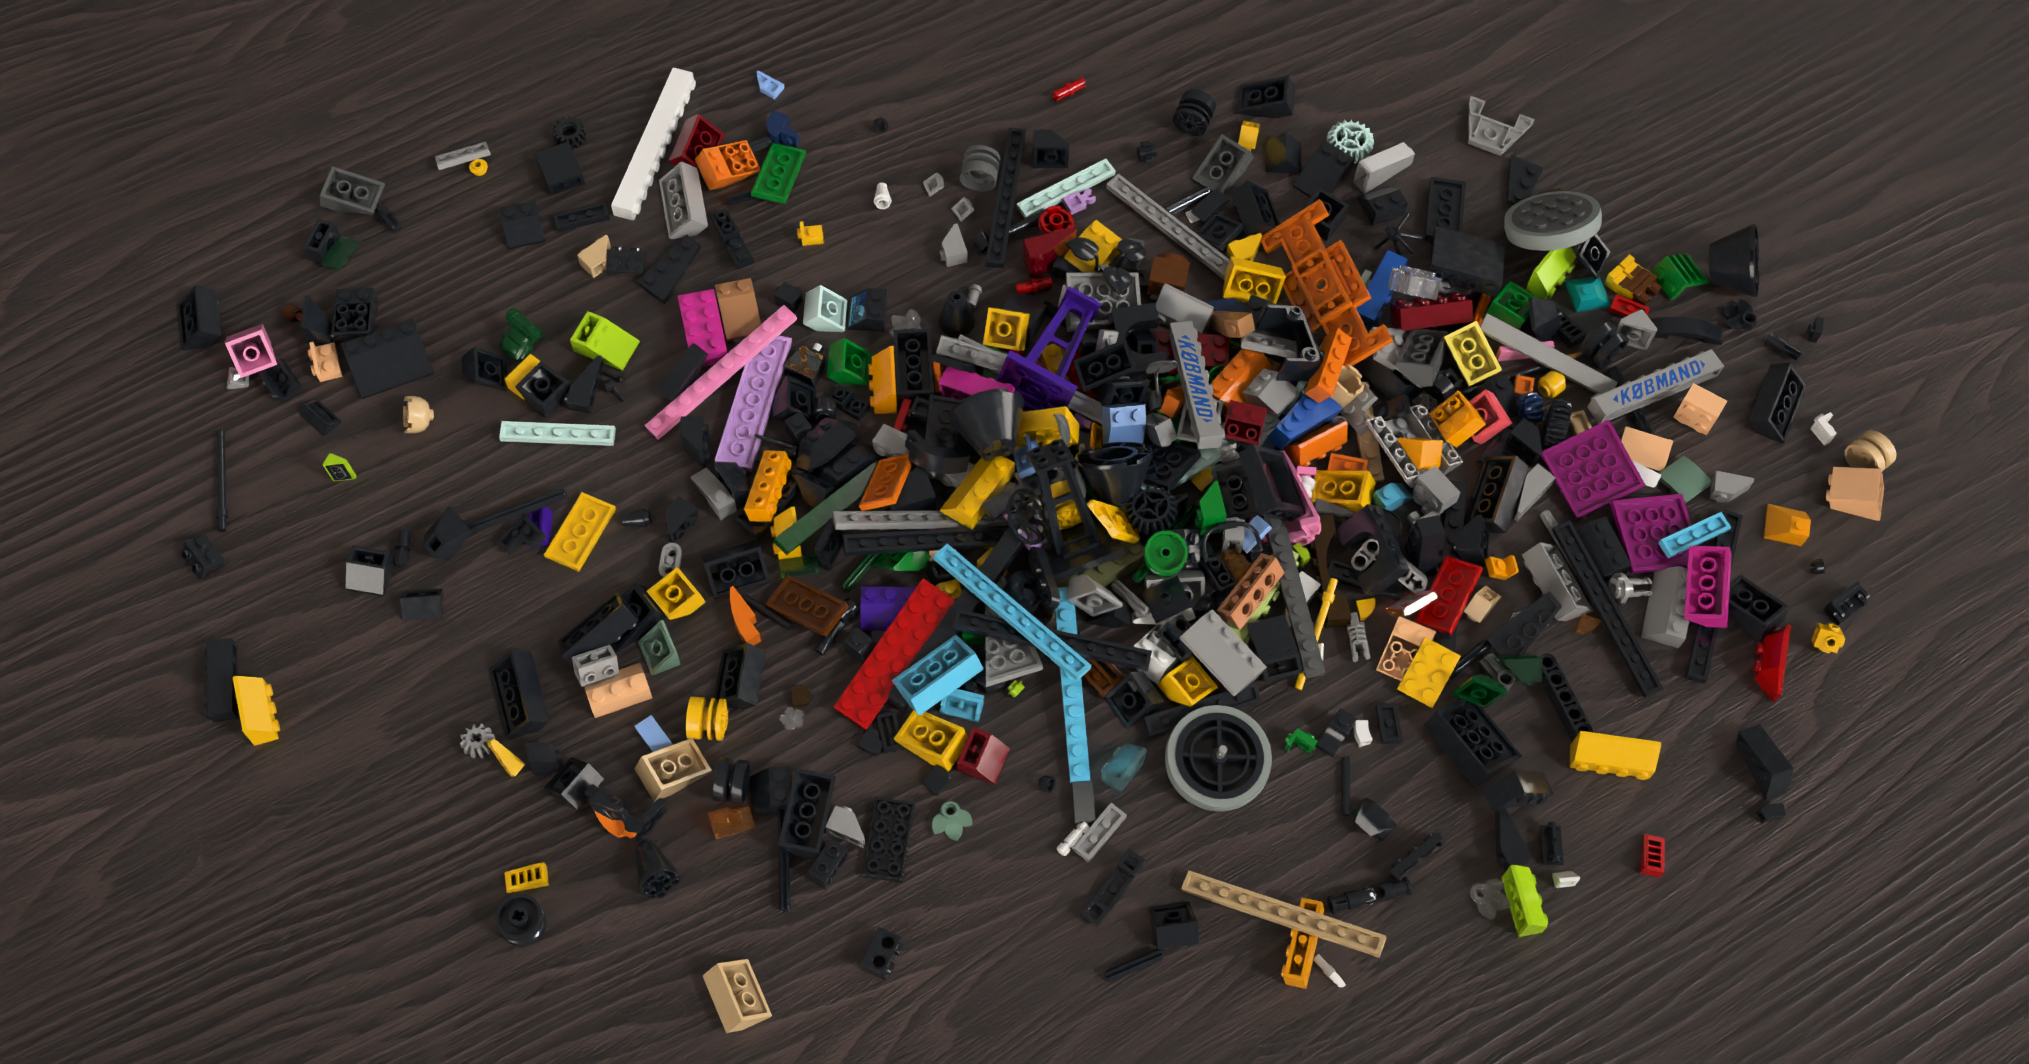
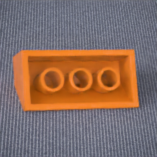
(1238, 376)

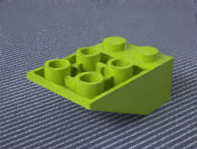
(601, 337)

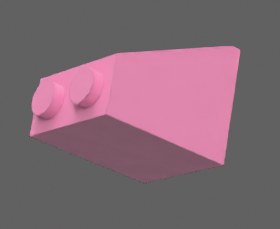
(251, 350)

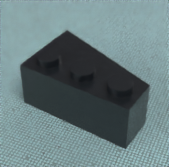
(1764, 761)

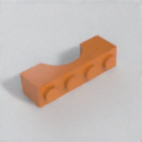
(1324, 381)

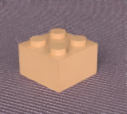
(1700, 409)

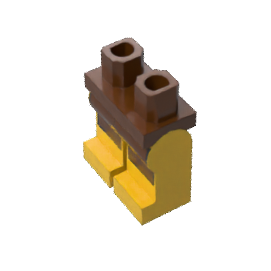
(1633, 281)

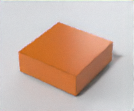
(1523, 384)

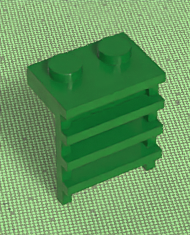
(1678, 273)

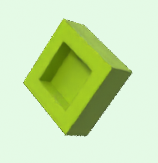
(1304, 555)

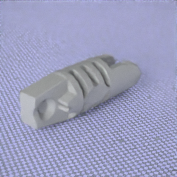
(1357, 637)

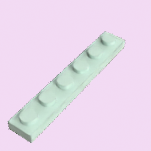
(1054, 194)
(557, 433)

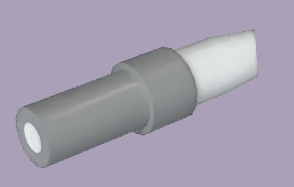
(1329, 971)

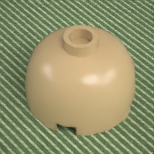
(416, 414)

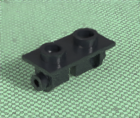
(1551, 844)

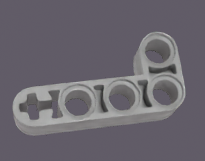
(1371, 555)

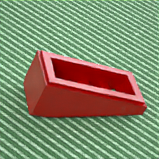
(1646, 869)

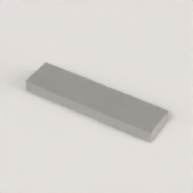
(971, 353)

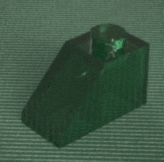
(1524, 667)

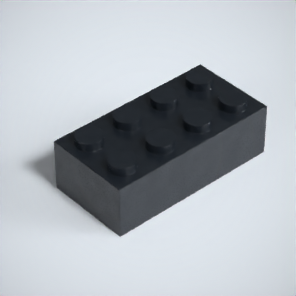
(913, 364)

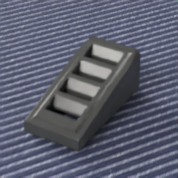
(1340, 514)

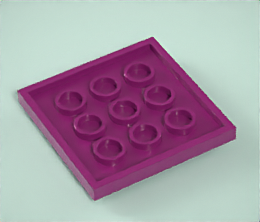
(1592, 469)
(1644, 523)

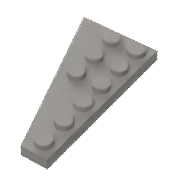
(1008, 659)

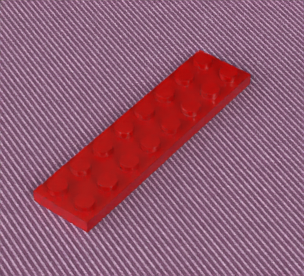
(894, 653)

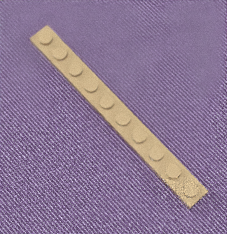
(1284, 913)

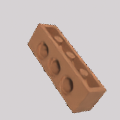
(1250, 591)

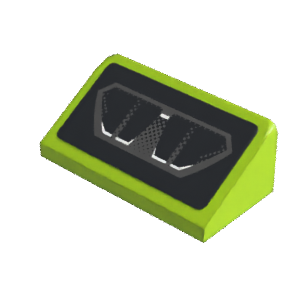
(338, 468)

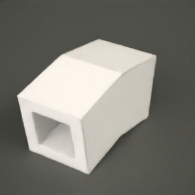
(1362, 733)

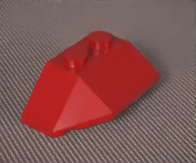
(1771, 662)

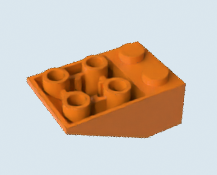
(726, 164)

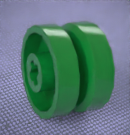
(1168, 542)

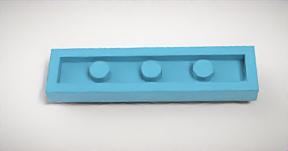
(1694, 535)

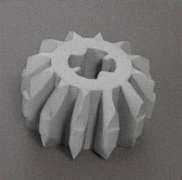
(470, 744)

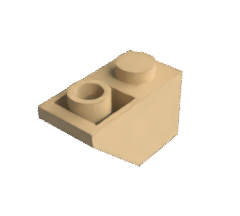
(595, 256)

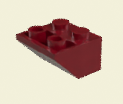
(1244, 422)
(982, 756)

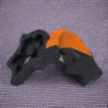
(615, 818)

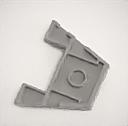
(1492, 134)
(1388, 355)

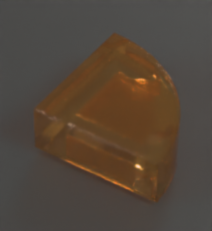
(1587, 624)

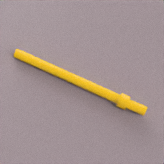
(1327, 598)

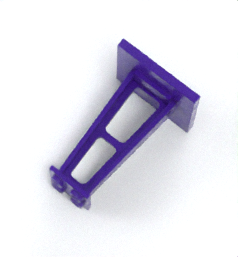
(1036, 384)

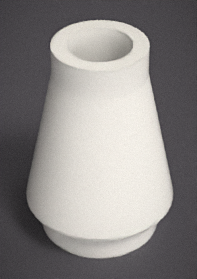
(882, 197)

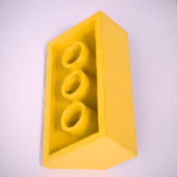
(981, 484)
(1614, 755)

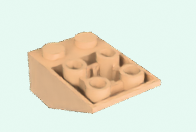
(1402, 647)

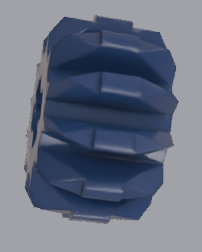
(1531, 407)

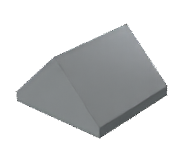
(1638, 329)

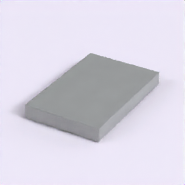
(1269, 345)

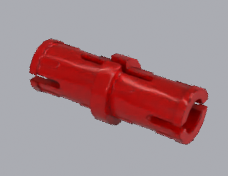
(1068, 89)
(1034, 285)

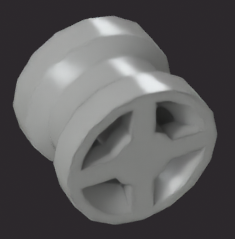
(1228, 452)

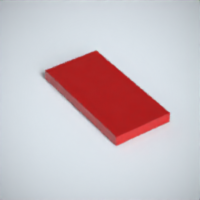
(1453, 589)

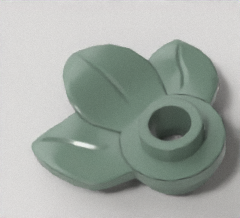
(953, 823)

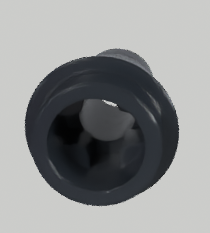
(639, 518)

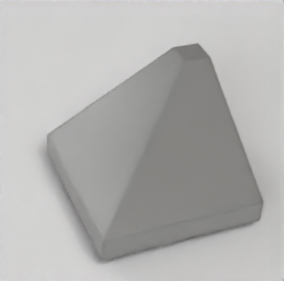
(934, 184)
(963, 209)
(234, 380)

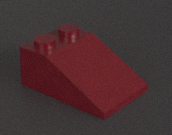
(1042, 250)

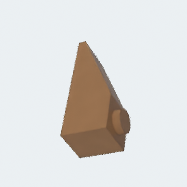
(1232, 323)

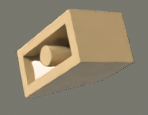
(1482, 604)

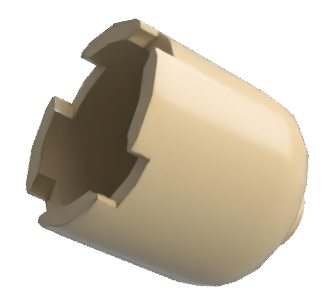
(1347, 386)

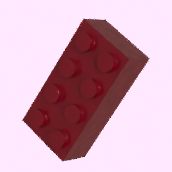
(1431, 313)
(1213, 347)

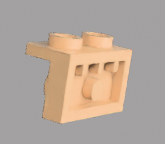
(325, 361)

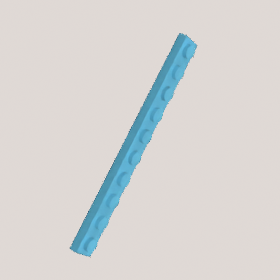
(1012, 612)
(1072, 700)

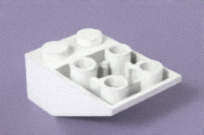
(1162, 656)

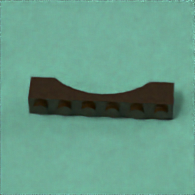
(1339, 611)

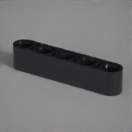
(1564, 690)

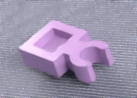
(1077, 202)

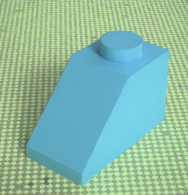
(1391, 496)

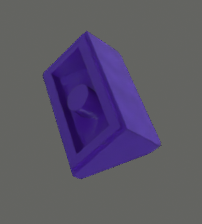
(543, 520)

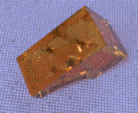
(730, 821)

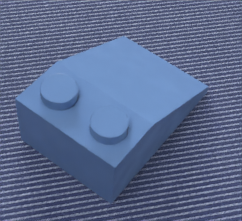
(1124, 422)

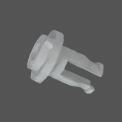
(1622, 587)

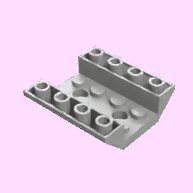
(1415, 424)

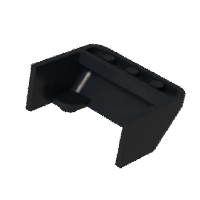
(1294, 318)

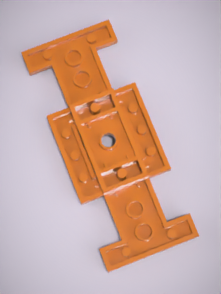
(1312, 264)

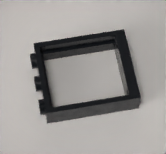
(1253, 462)

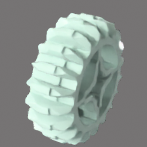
(1350, 136)

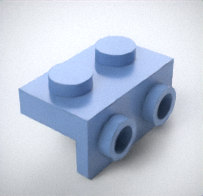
(1022, 462)

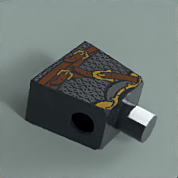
(806, 365)

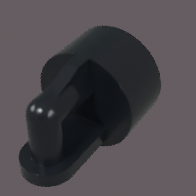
(1442, 386)

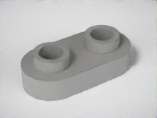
(667, 562)

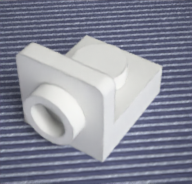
(1823, 429)

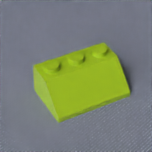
(1551, 272)
(1524, 900)

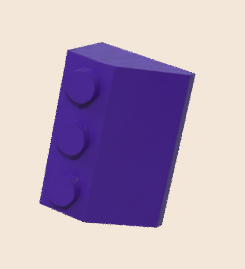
(882, 606)

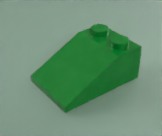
(1511, 305)

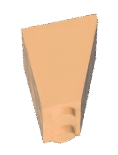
(1856, 491)

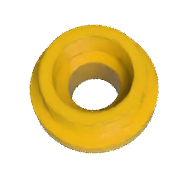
(478, 171)

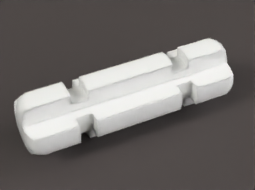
(1071, 840)

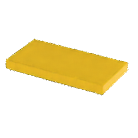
(580, 531)

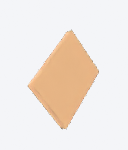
(1646, 448)

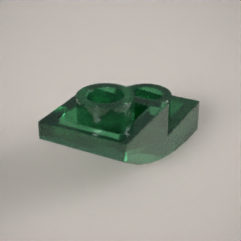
(339, 252)

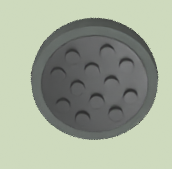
(1553, 220)

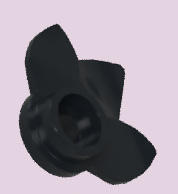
(1738, 316)

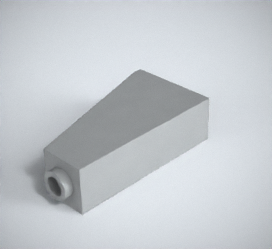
(1382, 166)

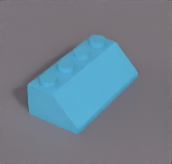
(938, 674)

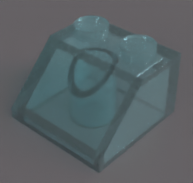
(1123, 766)

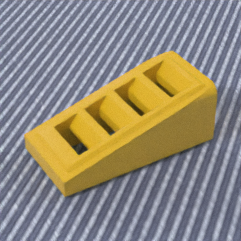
(508, 760)
(535, 883)

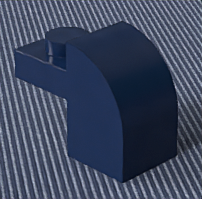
(779, 131)

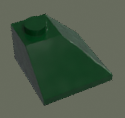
(1480, 690)

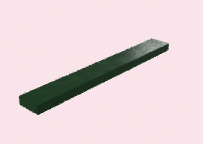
(819, 516)

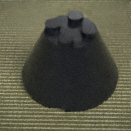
(989, 421)

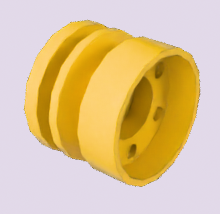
(1067, 511)
(710, 719)

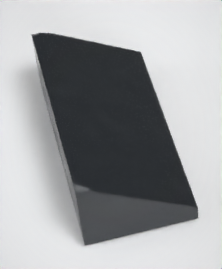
(319, 416)

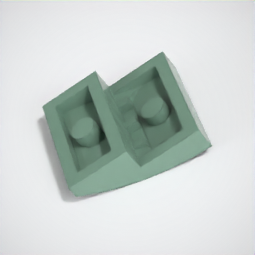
(1685, 478)

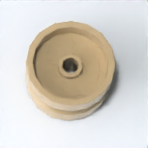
(1870, 451)

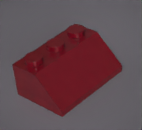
(694, 137)

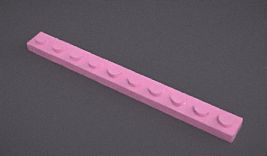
(721, 372)

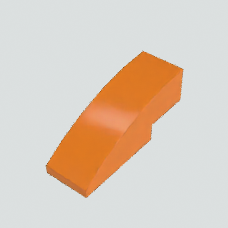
(1173, 402)
(744, 618)

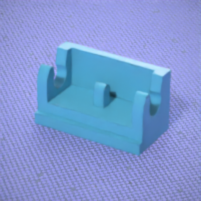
(963, 705)

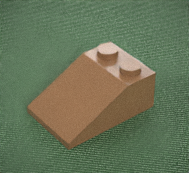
(738, 308)

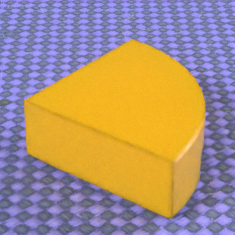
(1365, 608)

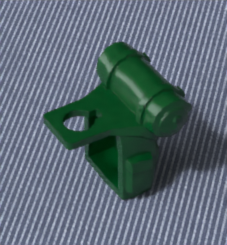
(520, 335)

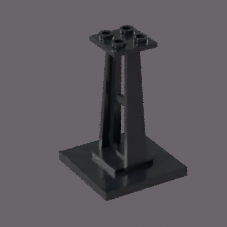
(1079, 546)

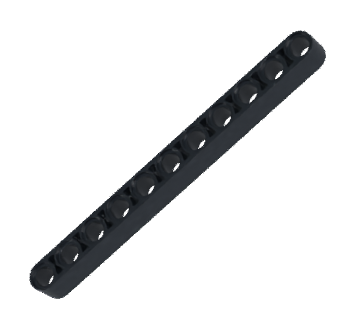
(993, 568)

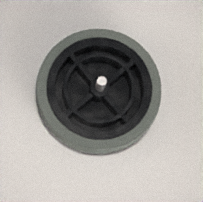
(1218, 758)

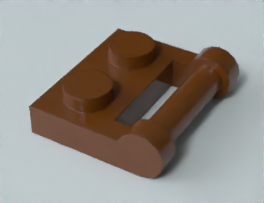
(1100, 680)

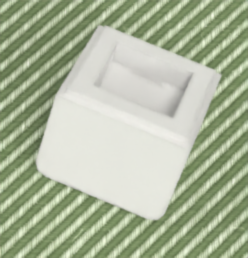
(1565, 879)

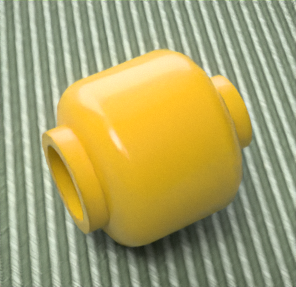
(1551, 384)

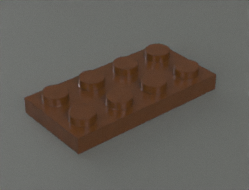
(807, 605)

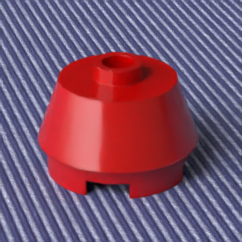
(1055, 219)

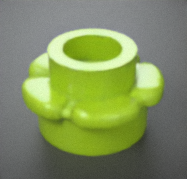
(1015, 688)

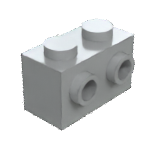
(595, 665)

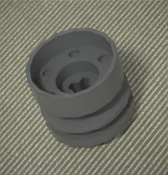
(980, 168)

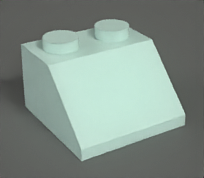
(824, 310)

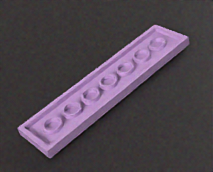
(753, 404)

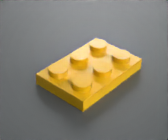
(1428, 672)

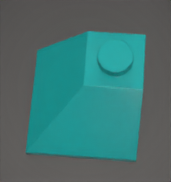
(1587, 294)

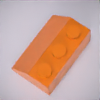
(1318, 443)

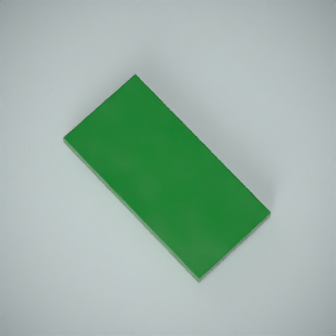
(778, 173)

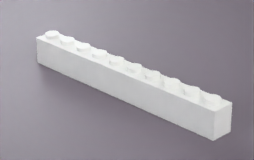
(653, 144)

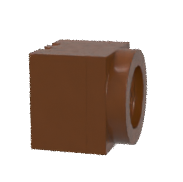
(1167, 269)

